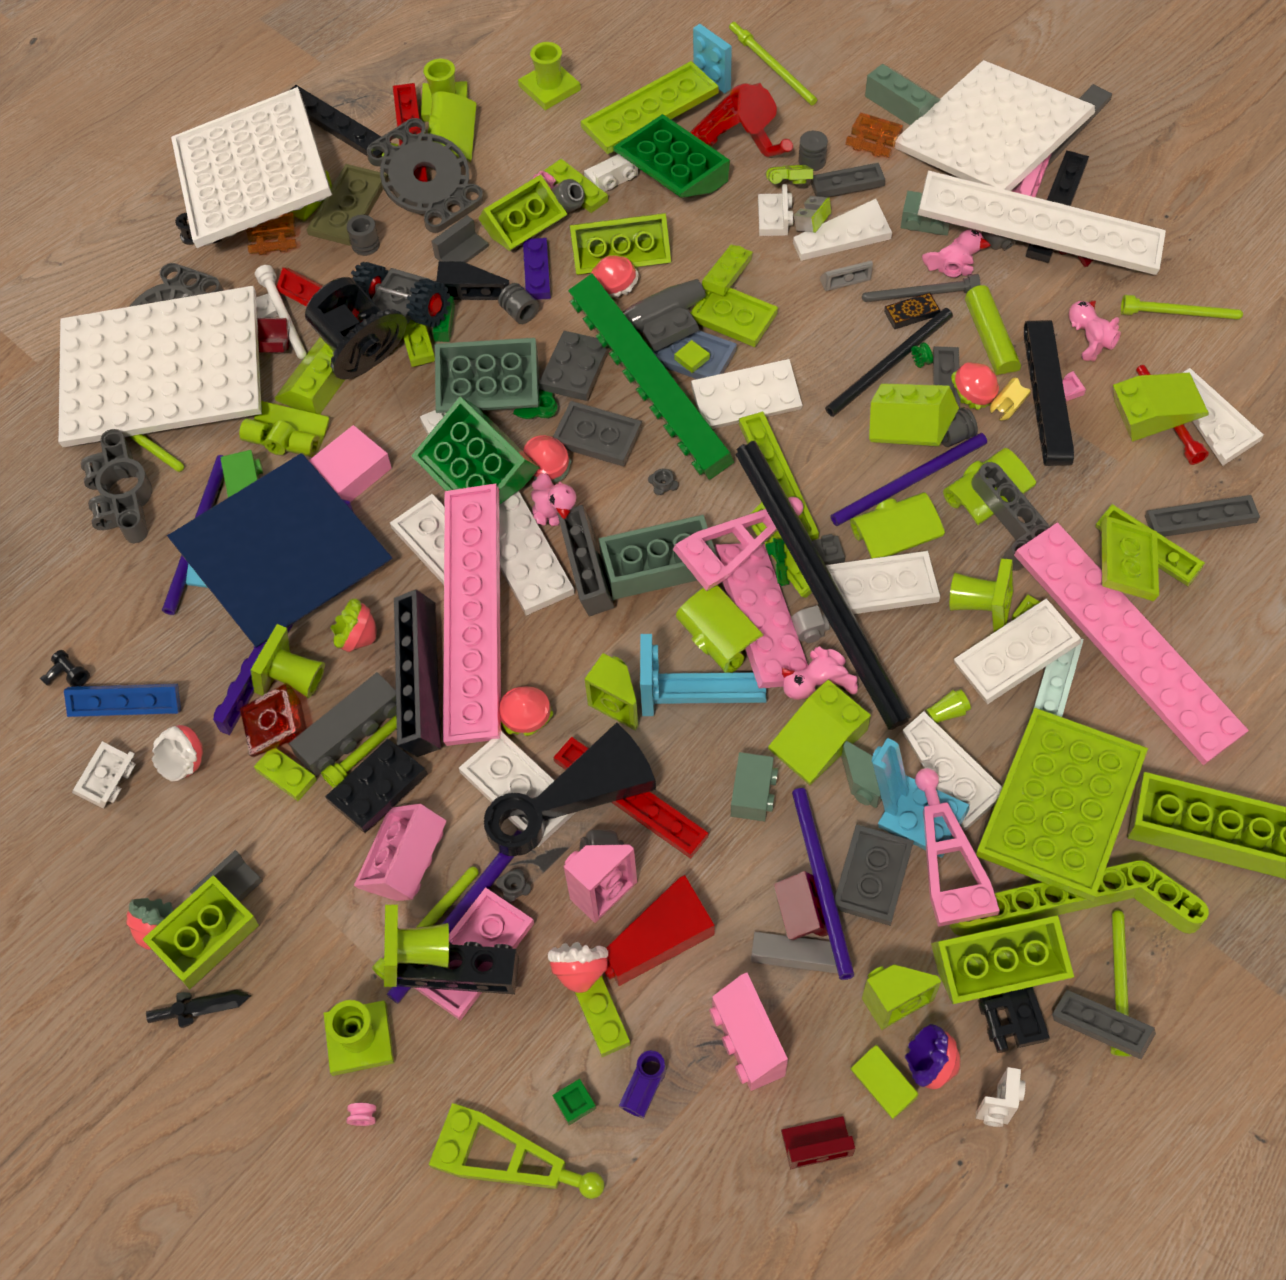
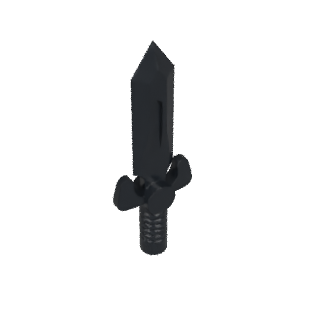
(197, 1006)

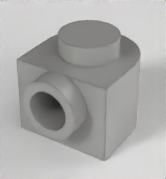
(810, 624)

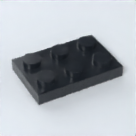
(376, 785)

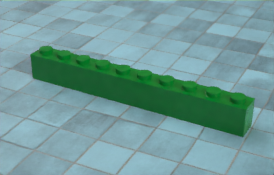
(651, 377)

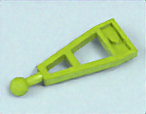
(457, 1140)

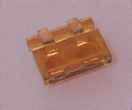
(874, 129)
(273, 229)

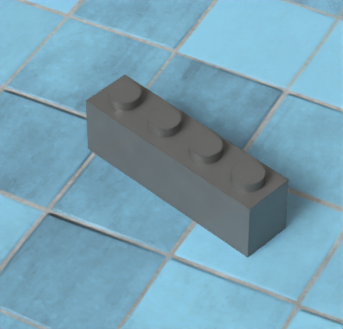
(586, 561)
(345, 725)

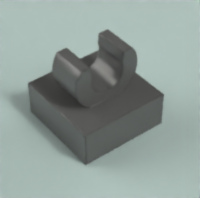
(830, 549)

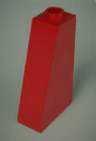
(660, 933)

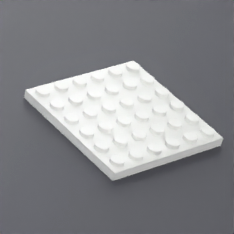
(994, 127)

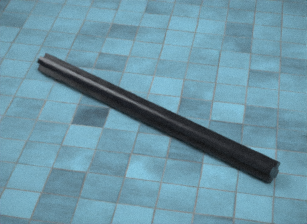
(823, 586)

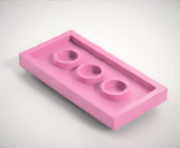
(488, 923)

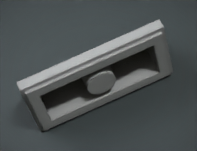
(847, 275)

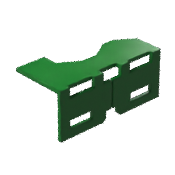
(776, 549)

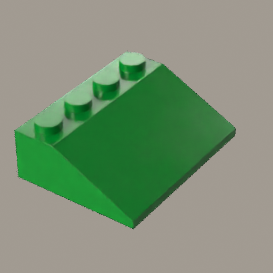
(675, 158)
(473, 452)

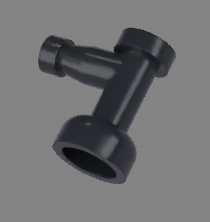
(76, 675)

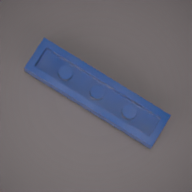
(122, 700)

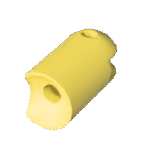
(1010, 399)

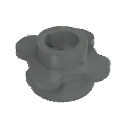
(662, 475)
(513, 877)

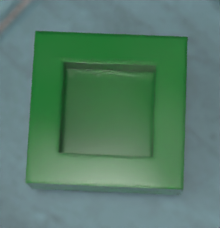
(574, 1101)

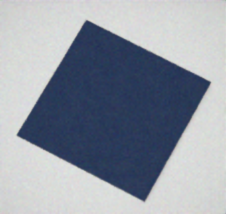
(279, 548)

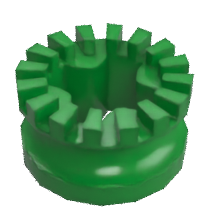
(922, 355)

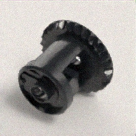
(354, 344)

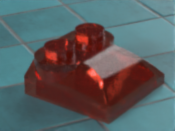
(272, 720)

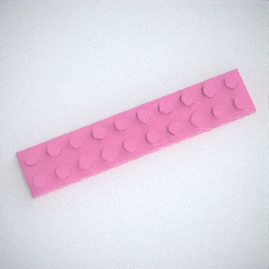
(471, 616)
(1131, 644)

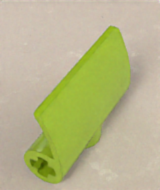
(453, 119)
(285, 430)
(962, 492)
(898, 525)
(718, 627)

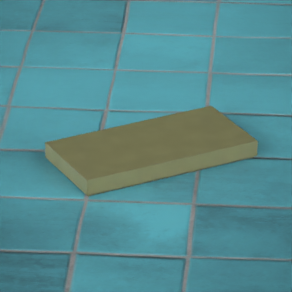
(352, 195)

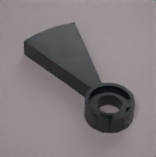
(602, 774)

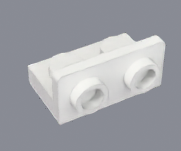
(611, 172)
(774, 213)

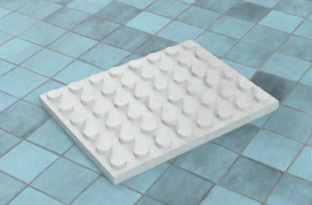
(249, 167)
(159, 366)

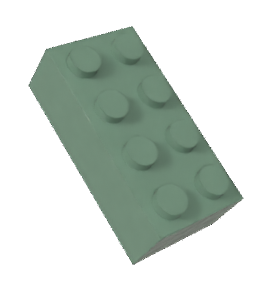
(646, 559)

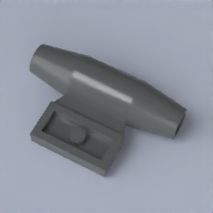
(666, 315)

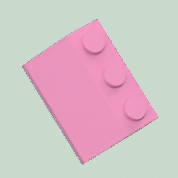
(401, 852)
(600, 877)
(748, 1033)

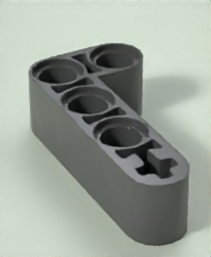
(1008, 511)

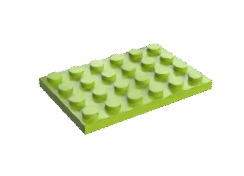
(1062, 804)

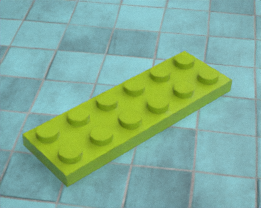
(666, 96)

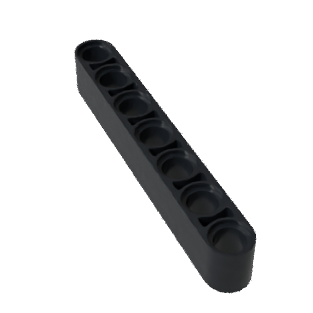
(1048, 393)

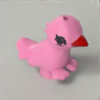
(956, 257)
(1098, 331)
(551, 500)
(823, 667)

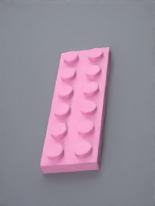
(759, 597)

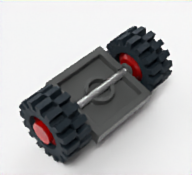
(411, 294)

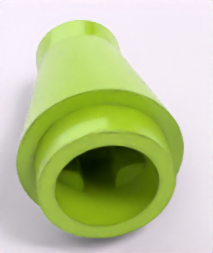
(949, 707)

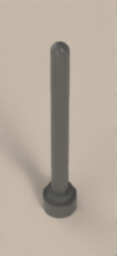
(965, 285)

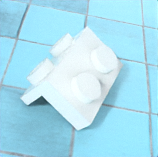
(103, 774)
(1001, 1109)

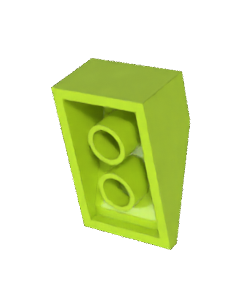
(1157, 403)
(818, 732)

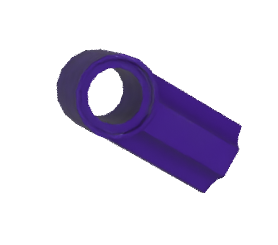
(643, 1086)

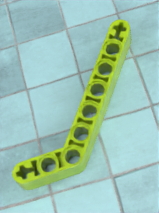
(1126, 888)

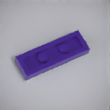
(536, 268)

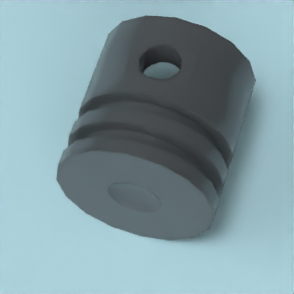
(813, 149)
(363, 235)
(518, 303)
(961, 428)

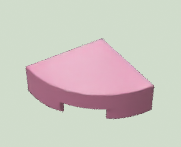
(1072, 386)

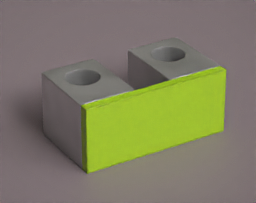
(814, 214)

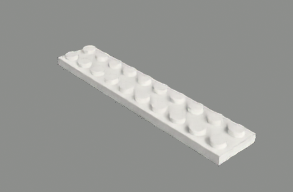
(1042, 222)
(524, 551)

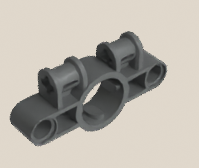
(120, 509)

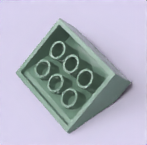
(487, 374)

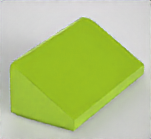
(884, 1082)

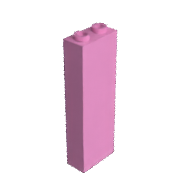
(351, 463)

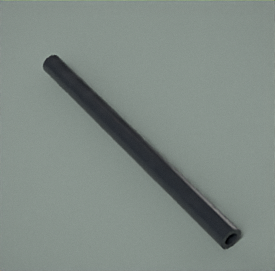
(888, 362)

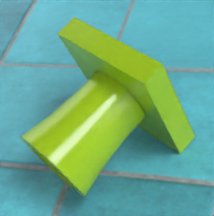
(440, 77)
(549, 80)
(985, 595)
(280, 664)
(412, 945)
(358, 1036)

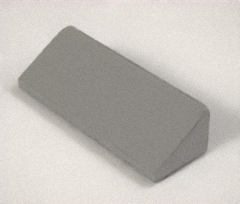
(796, 953)

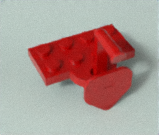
(750, 106)

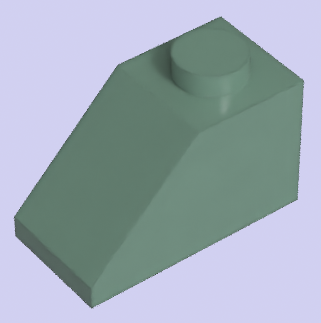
(860, 775)

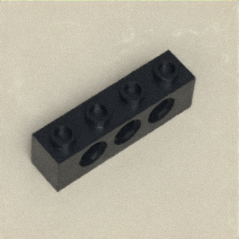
(498, 979)

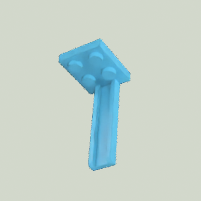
(712, 56)
(691, 687)
(905, 801)

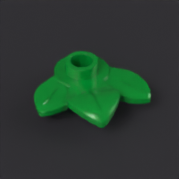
(546, 407)

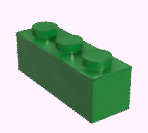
(443, 331)

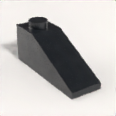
(469, 282)

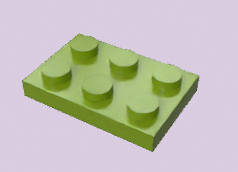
(735, 315)
(1130, 559)

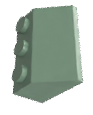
(898, 94)

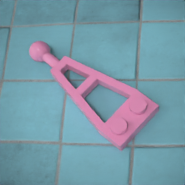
(705, 564)
(960, 903)

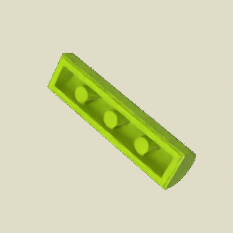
(992, 330)
(1171, 557)

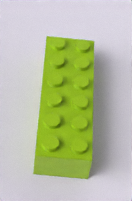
(1210, 824)

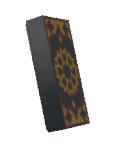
(911, 310)

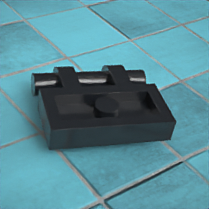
(1023, 1016)

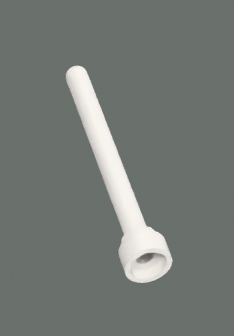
(266, 277)

